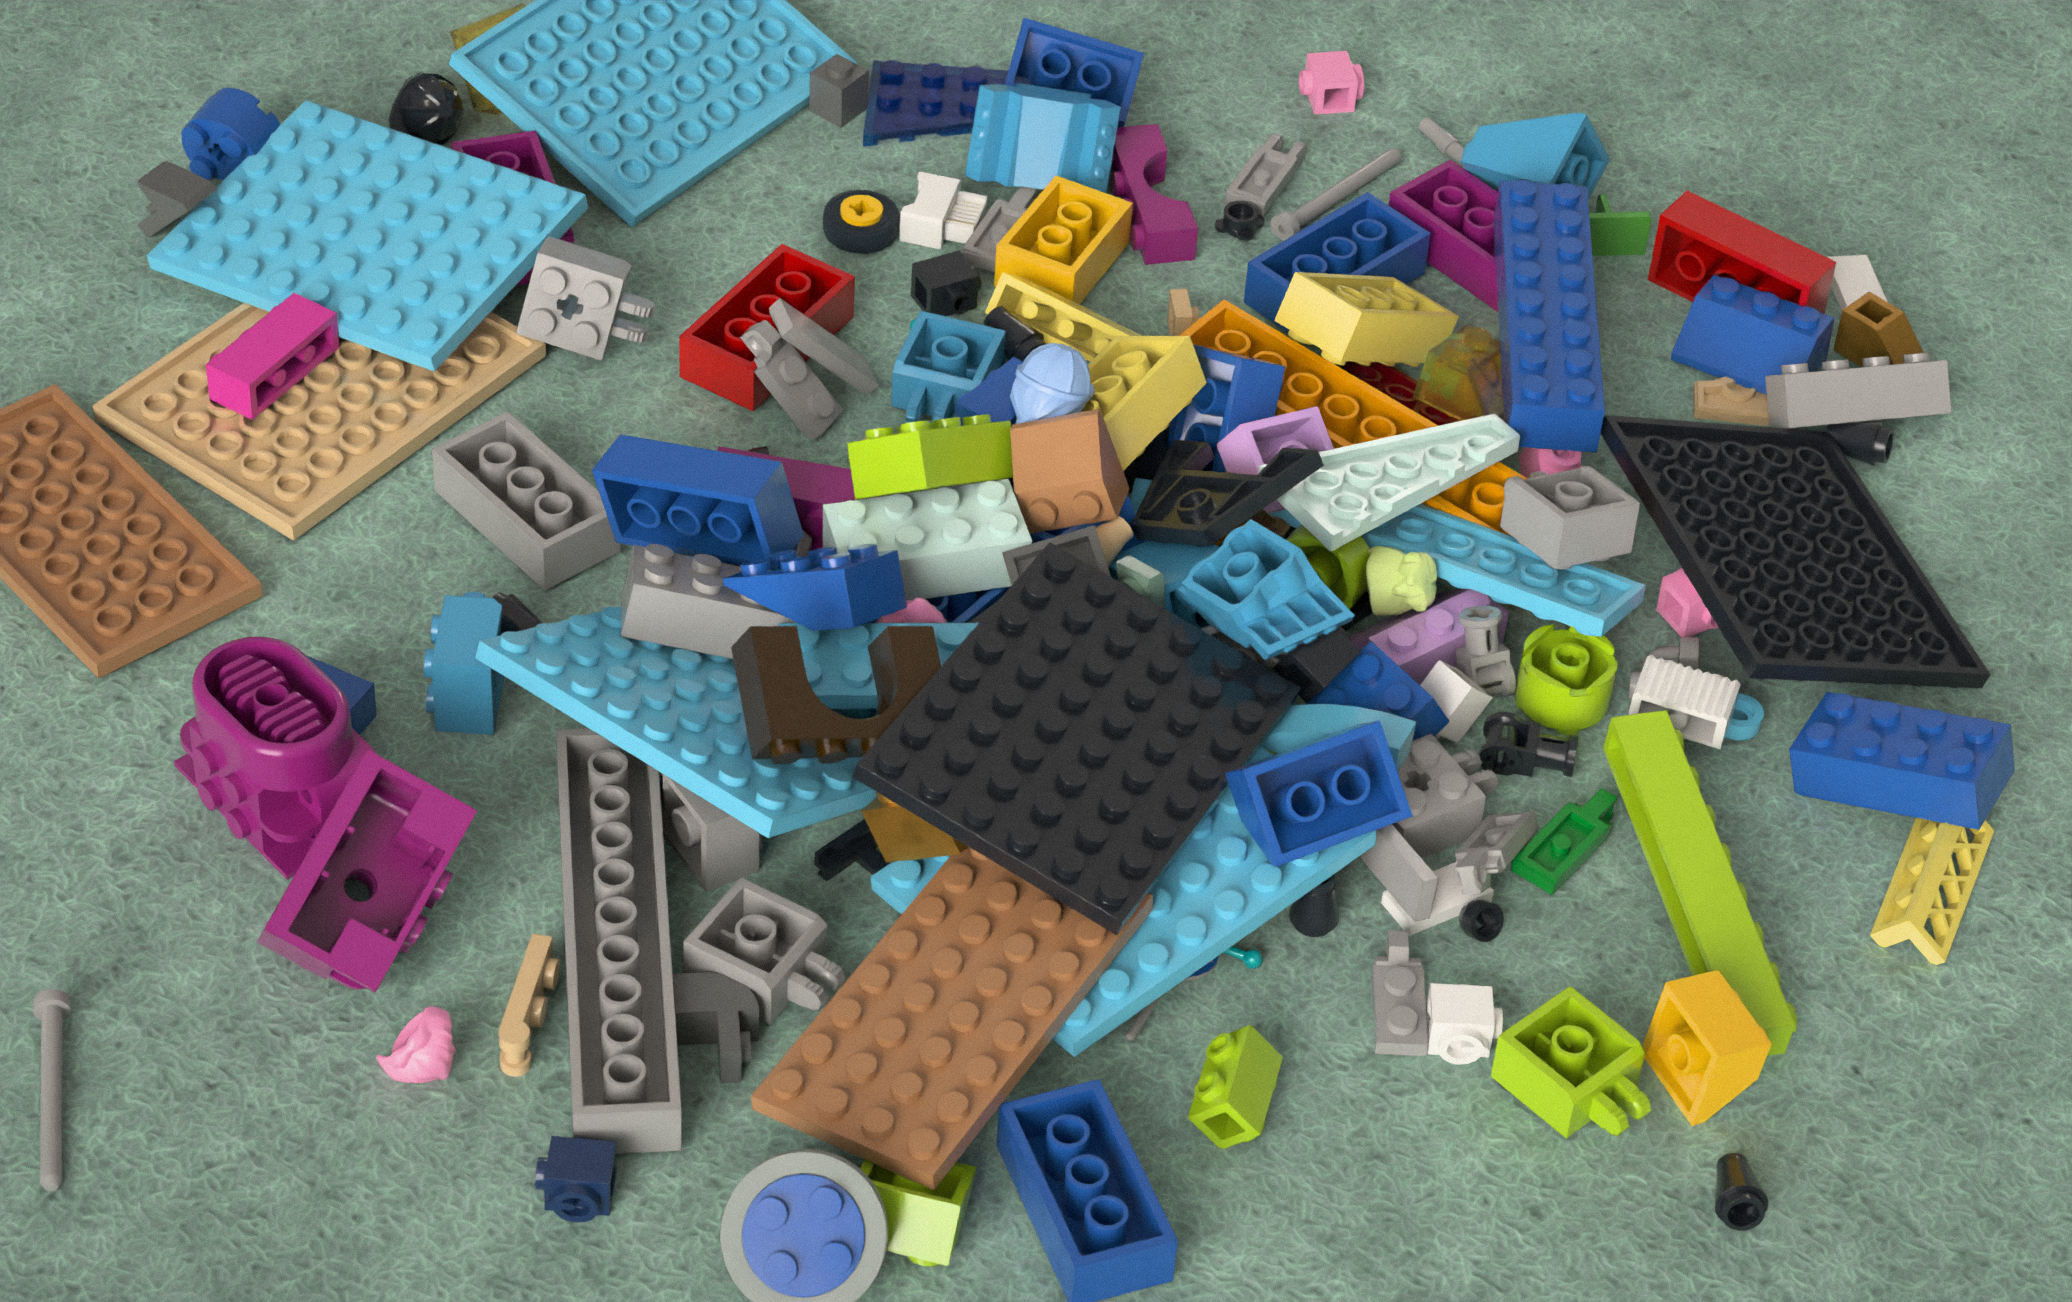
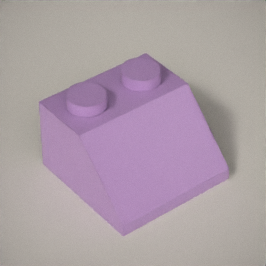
(1261, 440)

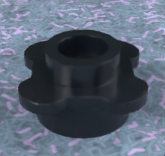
(1240, 220)

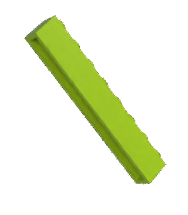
(1694, 867)

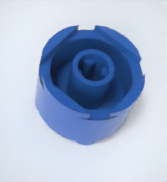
(226, 133)

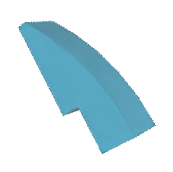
(1315, 721)

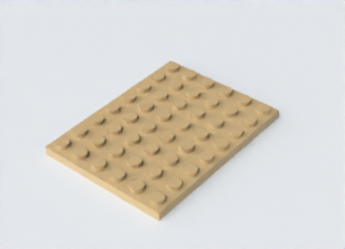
(323, 435)

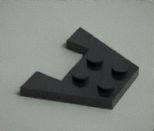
(1206, 505)

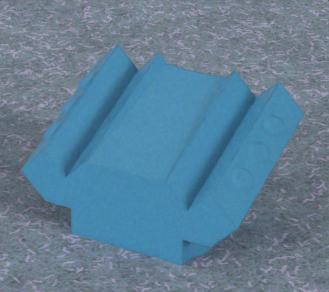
(1041, 132)
(1262, 593)

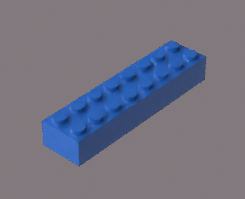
(1548, 316)

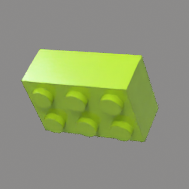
(930, 456)

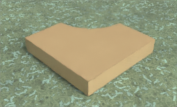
(1729, 402)

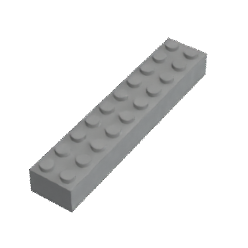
(617, 947)

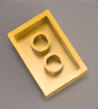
(1066, 239)

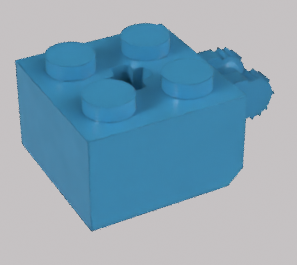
(942, 363)
(463, 689)

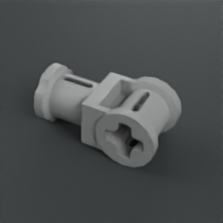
(1483, 656)

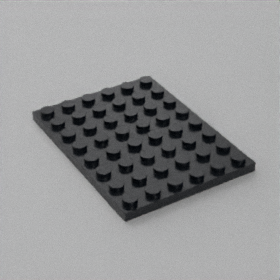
(1792, 554)
(1078, 736)

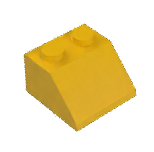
(1704, 1044)

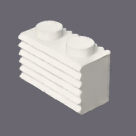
(1695, 700)

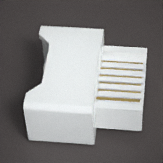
(941, 212)

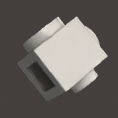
(1462, 1022)

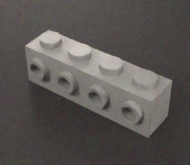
(1858, 394)

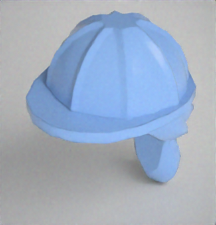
(1051, 383)

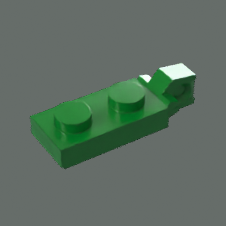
(1565, 842)

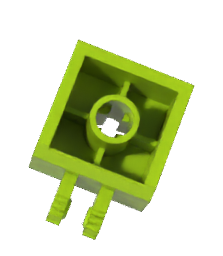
(1572, 1066)

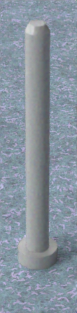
(1288, 224)
(51, 1009)

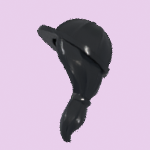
(427, 108)

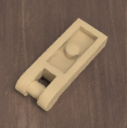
(527, 1004)

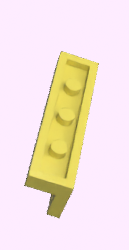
(1916, 883)

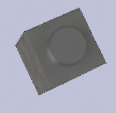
(838, 90)

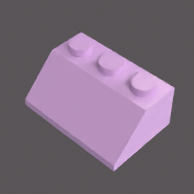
(1423, 638)

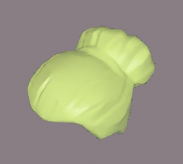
(1400, 581)

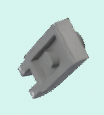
(1266, 174)

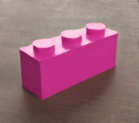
(272, 356)

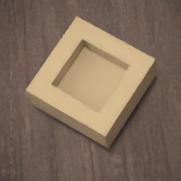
(1180, 312)

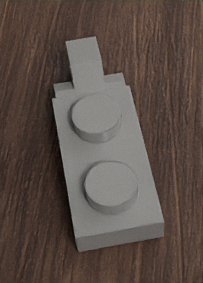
(981, 246)
(791, 380)
(1492, 848)
(1399, 1000)

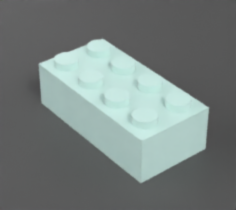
(943, 536)

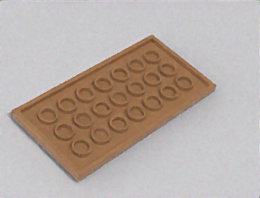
(101, 541)
(941, 1019)

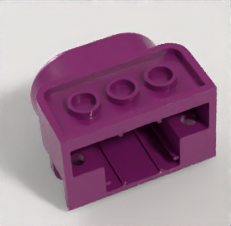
(269, 745)
(396, 841)

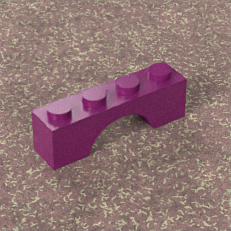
(1159, 225)

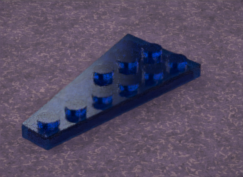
(923, 99)

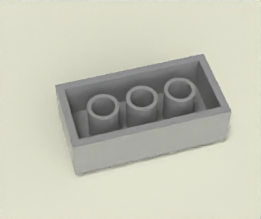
(524, 500)
(685, 603)

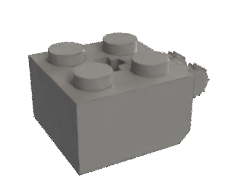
(591, 321)
(1570, 516)
(1442, 796)
(707, 838)
(767, 947)

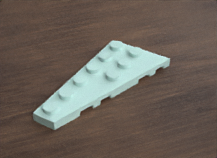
(1390, 475)

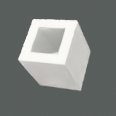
(1457, 697)

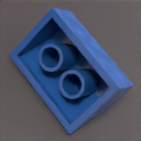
(1074, 63)
(1750, 334)
(1235, 393)
(1320, 793)

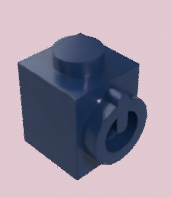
(578, 1177)

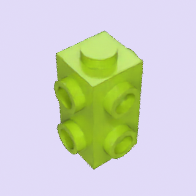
(1235, 1087)

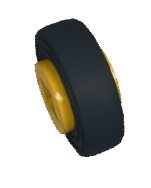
(861, 221)

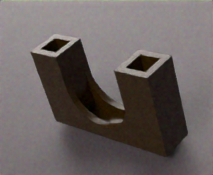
(791, 722)

